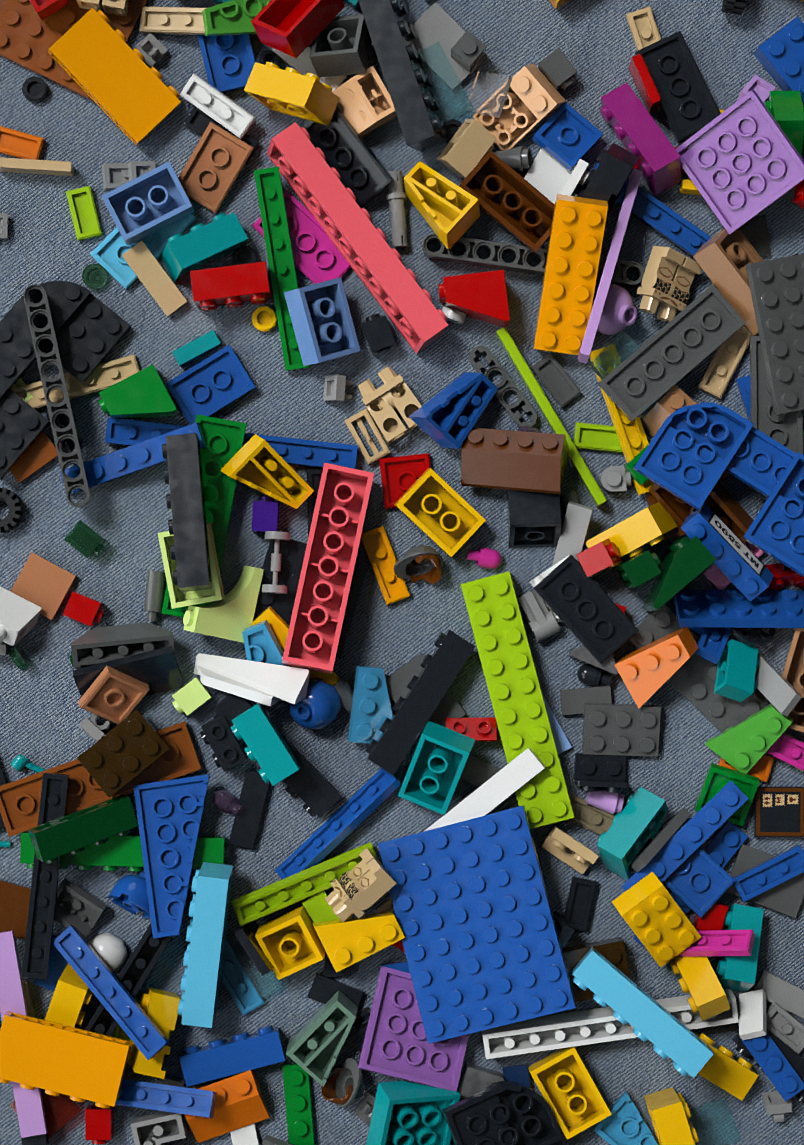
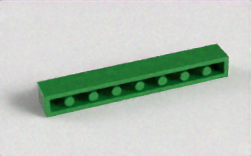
(125, 851)

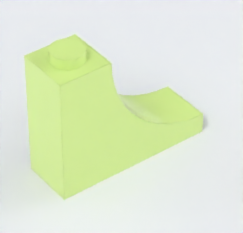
(230, 615)

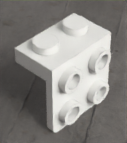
(553, 178)

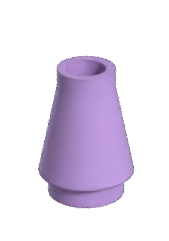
(608, 801)

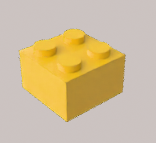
(290, 942)

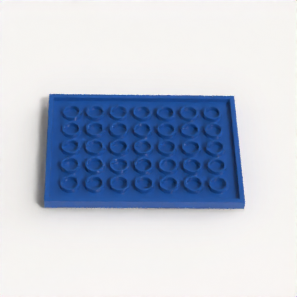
(477, 925)

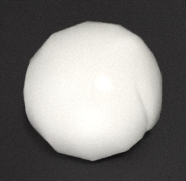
(110, 950)

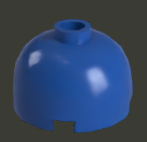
(319, 706)
(131, 894)

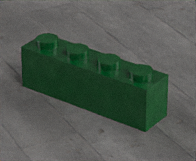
(83, 828)

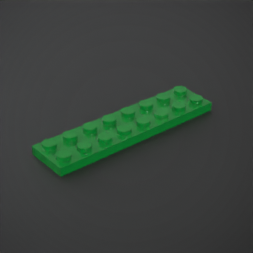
(223, 441)

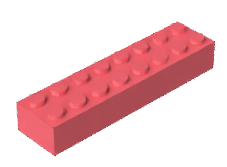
(328, 568)

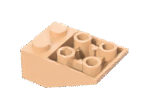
(365, 101)
(528, 105)

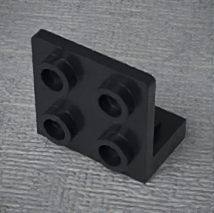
(600, 771)

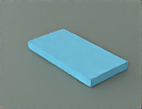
(109, 251)

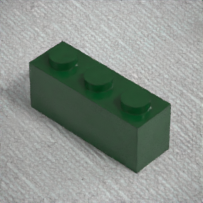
(639, 569)

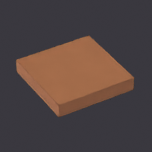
(43, 584)
(113, 695)

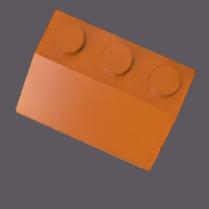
(236, 1106)

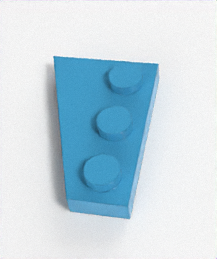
(262, 645)
(369, 705)
(625, 1125)

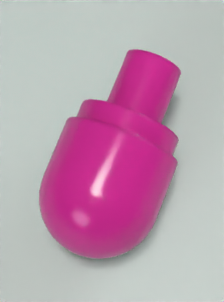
(485, 557)

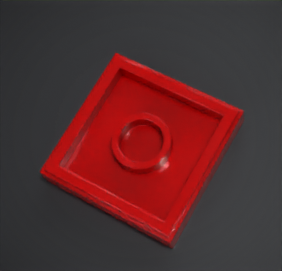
(644, 83)
(400, 474)

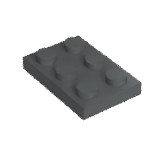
(621, 729)

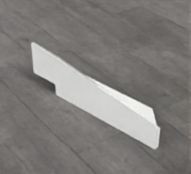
(253, 679)

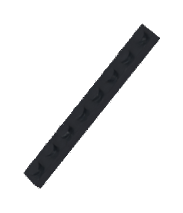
(44, 884)

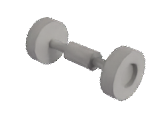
(276, 562)

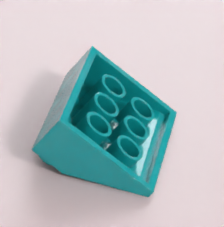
(410, 1114)

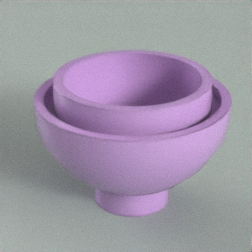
(617, 311)

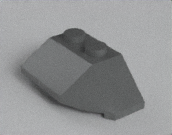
(117, 642)

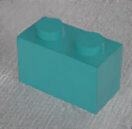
(737, 671)

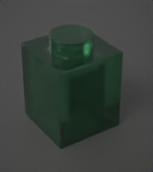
(86, 540)

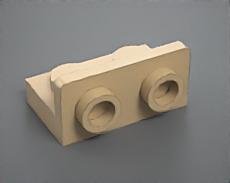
(569, 850)

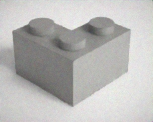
(159, 1128)

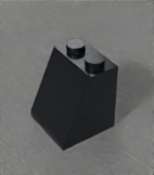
(533, 519)

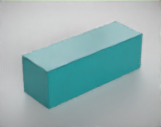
(196, 348)

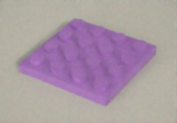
(741, 162)
(397, 1039)

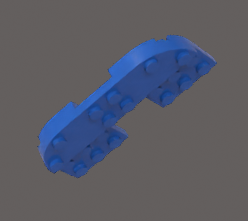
(710, 438)

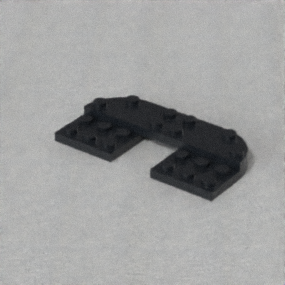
(85, 337)
(503, 1116)

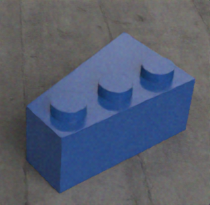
(455, 409)

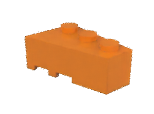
(655, 663)

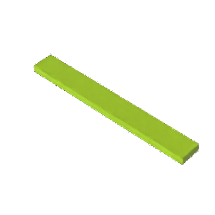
(549, 414)

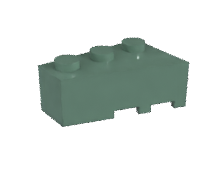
(321, 1039)

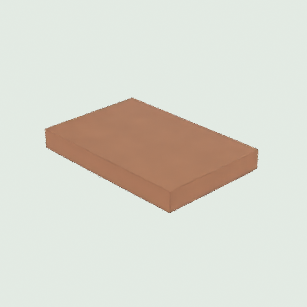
(214, 167)

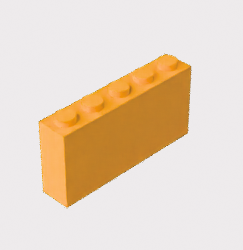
(115, 75)
(62, 1059)

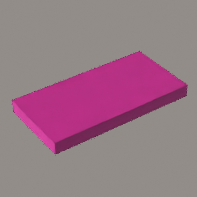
(312, 249)

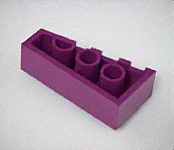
(642, 137)

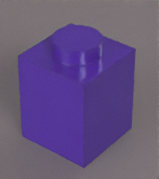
(265, 515)

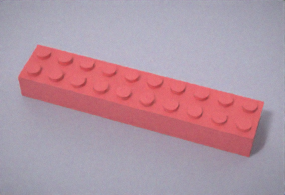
(356, 237)

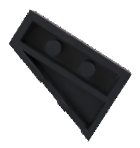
(610, 176)

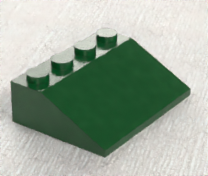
(679, 567)

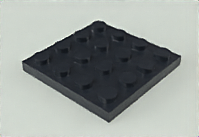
(291, 566)

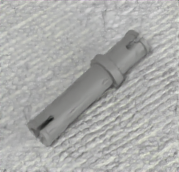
(397, 210)

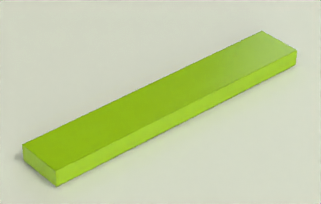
(295, 887)

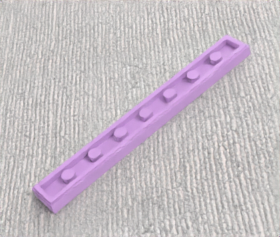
(609, 266)
(12, 998)

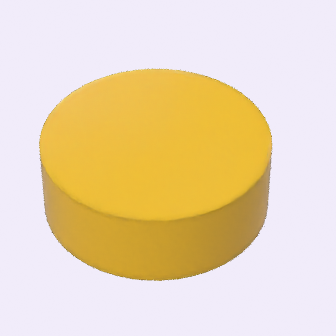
(264, 319)

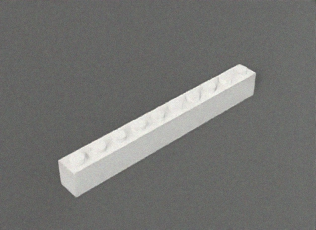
(587, 1028)

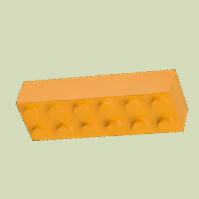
(570, 273)

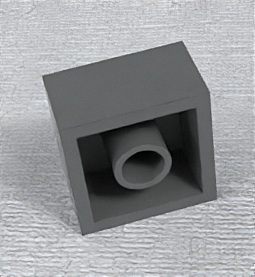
(342, 47)

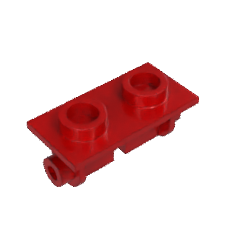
(784, 578)
(477, 728)

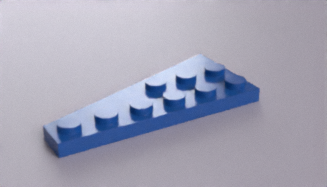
(169, 831)

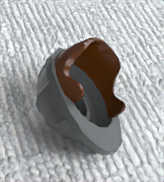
(420, 564)
(345, 1084)

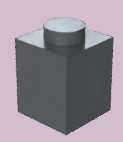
(468, 51)
(558, 70)

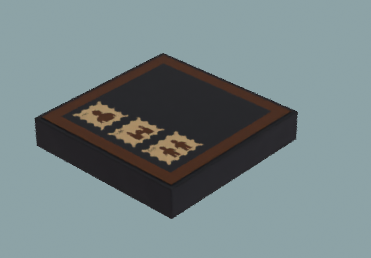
(779, 811)

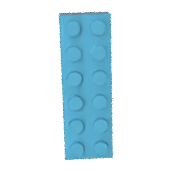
(206, 944)
(644, 1013)

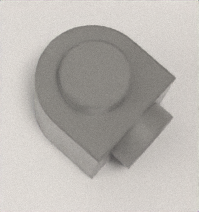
(615, 479)

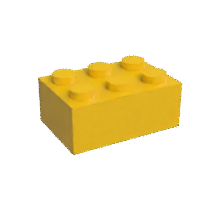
(292, 93)
(440, 512)
(656, 919)
(569, 1091)
(671, 1118)

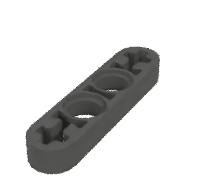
(505, 385)

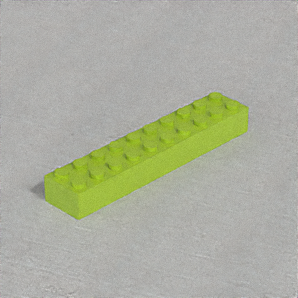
(516, 694)

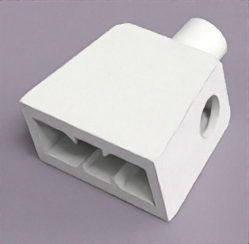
(16, 617)

